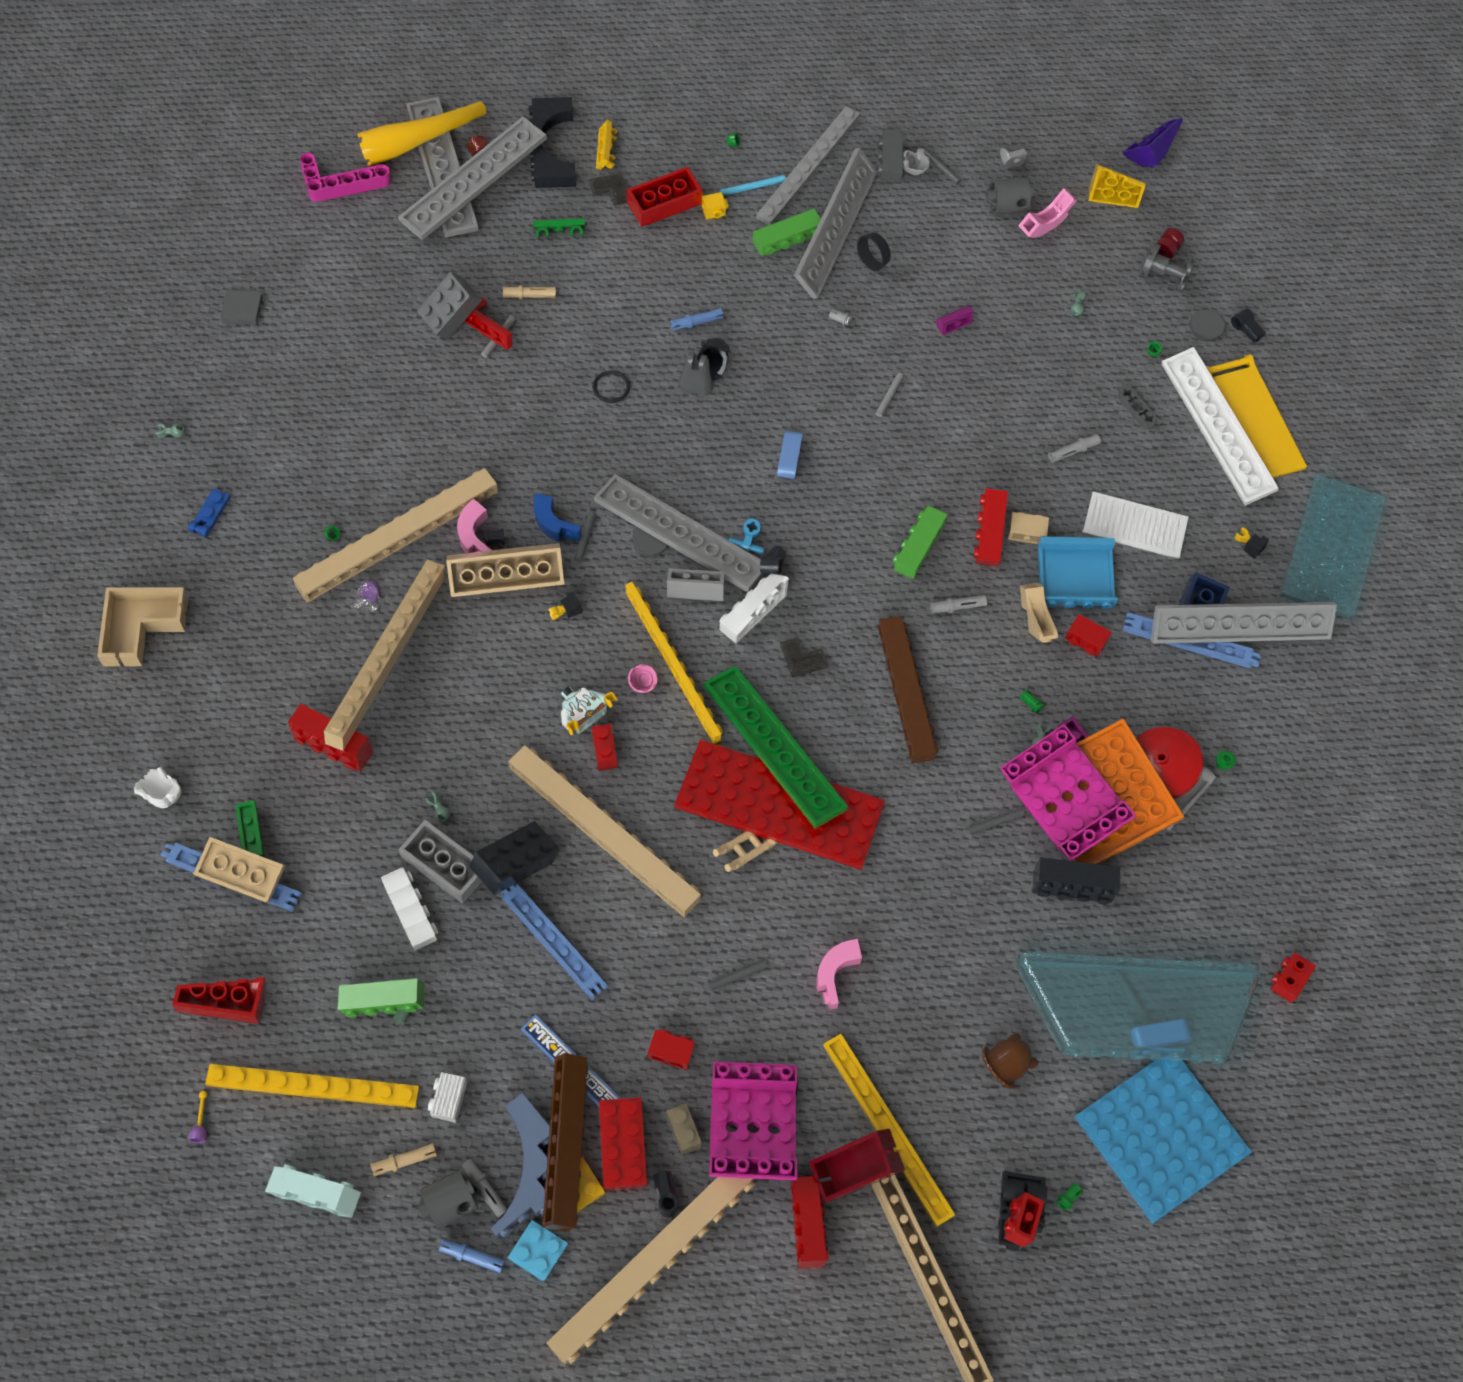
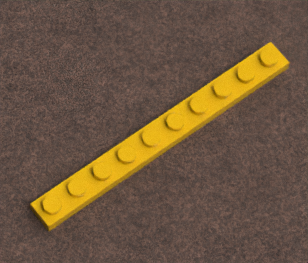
(677, 668)
(312, 1086)
(881, 1118)

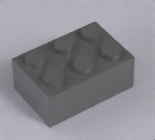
(449, 305)

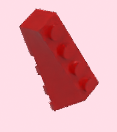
(225, 1000)

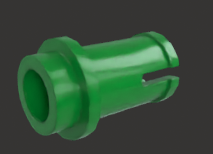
(1035, 704)
(1068, 1198)

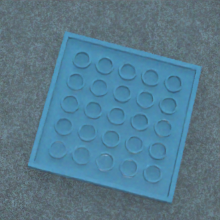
(1162, 1136)

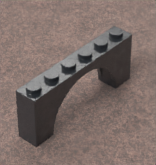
(547, 170)

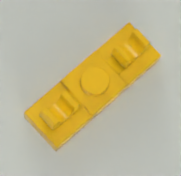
(604, 146)

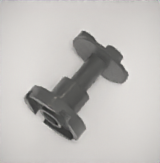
(1161, 265)

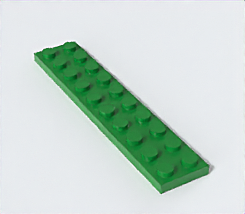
(775, 747)

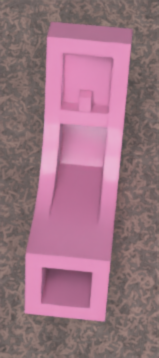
(1040, 223)
(468, 522)
(840, 956)

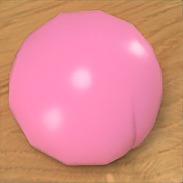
(642, 678)

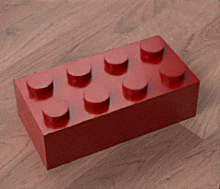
(664, 196)
(309, 729)
(622, 1144)

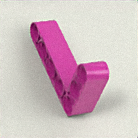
(343, 183)

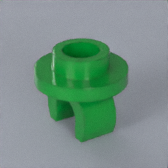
(1225, 760)

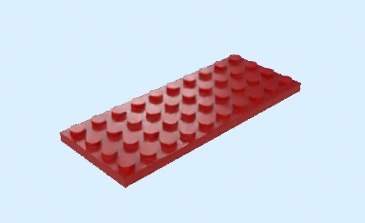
(747, 796)

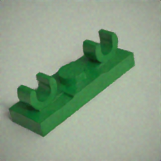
(559, 226)
(249, 827)

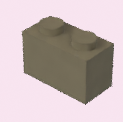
(683, 1129)

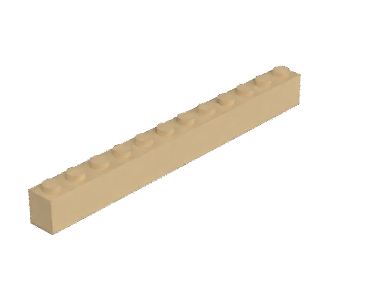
(394, 535)
(384, 655)
(605, 831)
(646, 1267)
(931, 1281)

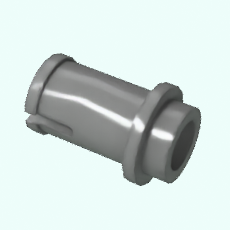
(844, 318)

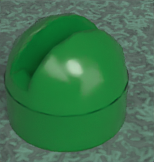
(733, 140)
(1156, 347)
(334, 530)

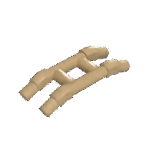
(743, 856)

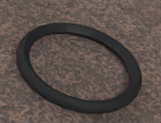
(611, 400)

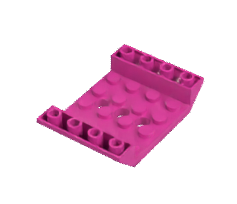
(1055, 768)
(760, 1098)

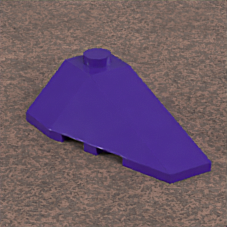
(1154, 146)

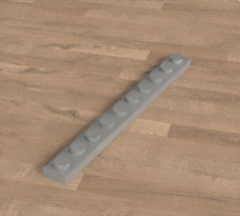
(807, 166)

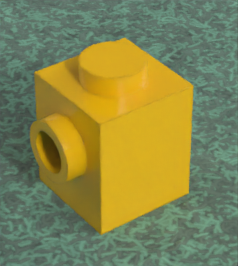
(714, 205)

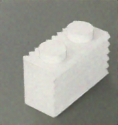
(448, 1097)

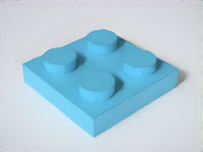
(538, 1251)

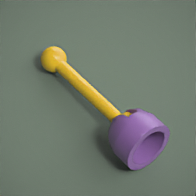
(198, 1133)

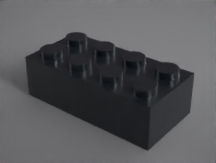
(514, 857)
(1076, 880)

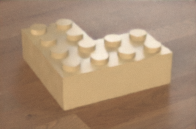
(132, 613)

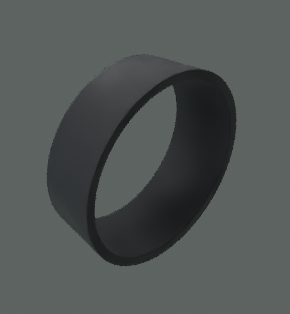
(865, 254)

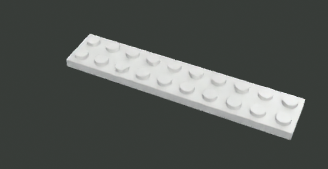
(1219, 426)

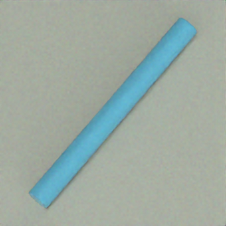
(757, 184)

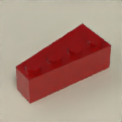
(991, 527)

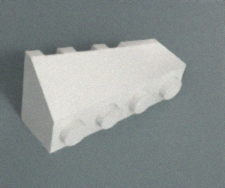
(754, 607)

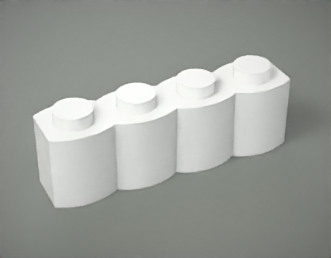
(409, 909)

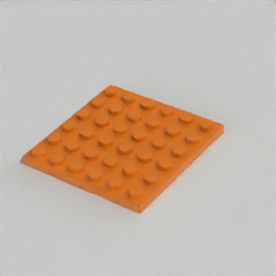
(1133, 780)

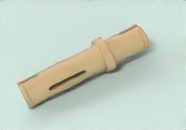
(529, 292)
(403, 1159)

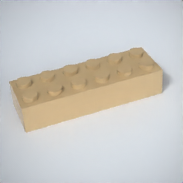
(505, 569)

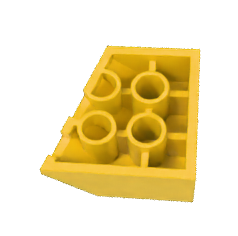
(1115, 188)

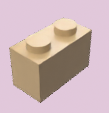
(1027, 527)

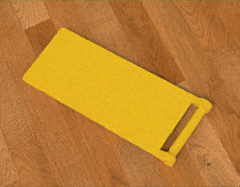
(1258, 416)

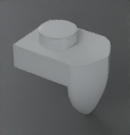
(1014, 158)

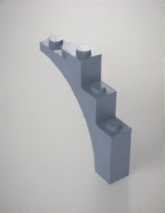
(530, 1194)

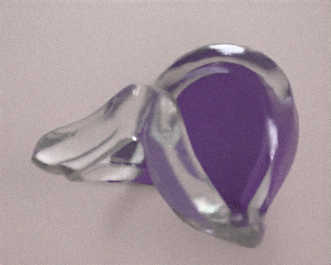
(368, 592)

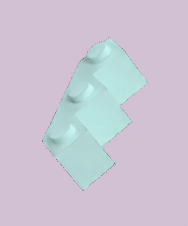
(313, 1191)

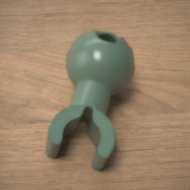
(1077, 308)
(176, 430)
(1041, 734)
(442, 813)

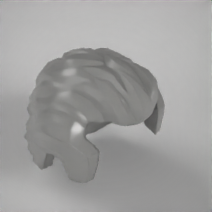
(916, 162)

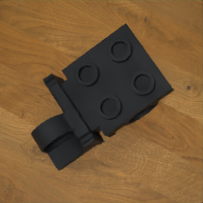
(1012, 1187)

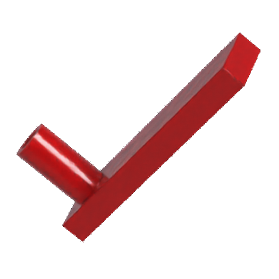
(489, 327)

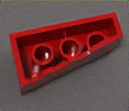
(808, 1223)

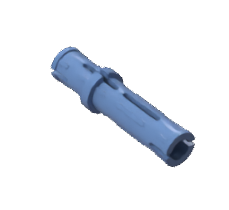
(690, 321)
(471, 1255)

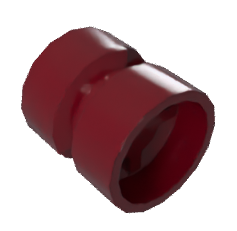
(1170, 242)

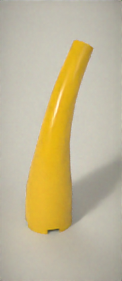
(398, 138)

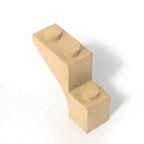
(1039, 620)

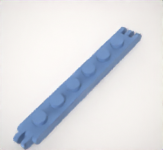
(1222, 651)
(188, 859)
(553, 940)

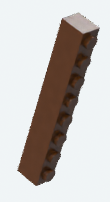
(906, 690)
(565, 1142)

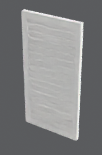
(1135, 525)

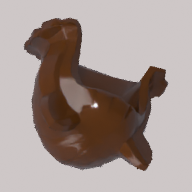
(1009, 1060)

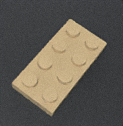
(239, 870)

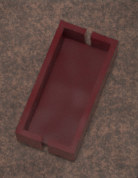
(857, 1165)

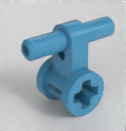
(746, 544)

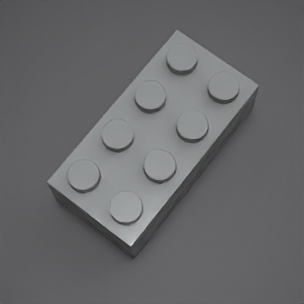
(441, 861)

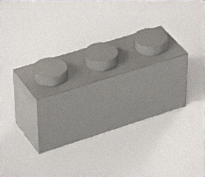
(695, 584)

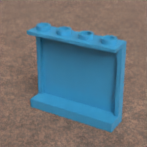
(1077, 571)

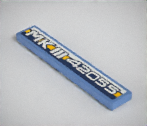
(553, 1046)

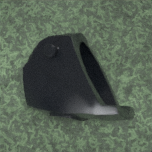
(718, 355)

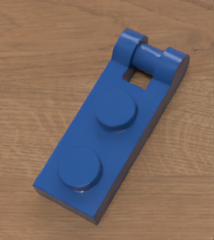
(209, 512)

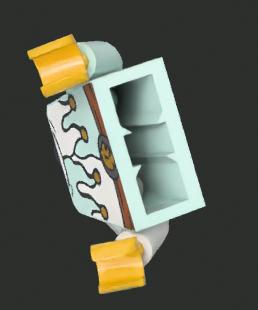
(583, 708)

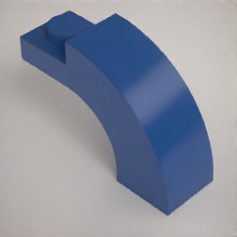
(551, 525)

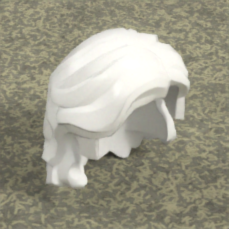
(158, 788)

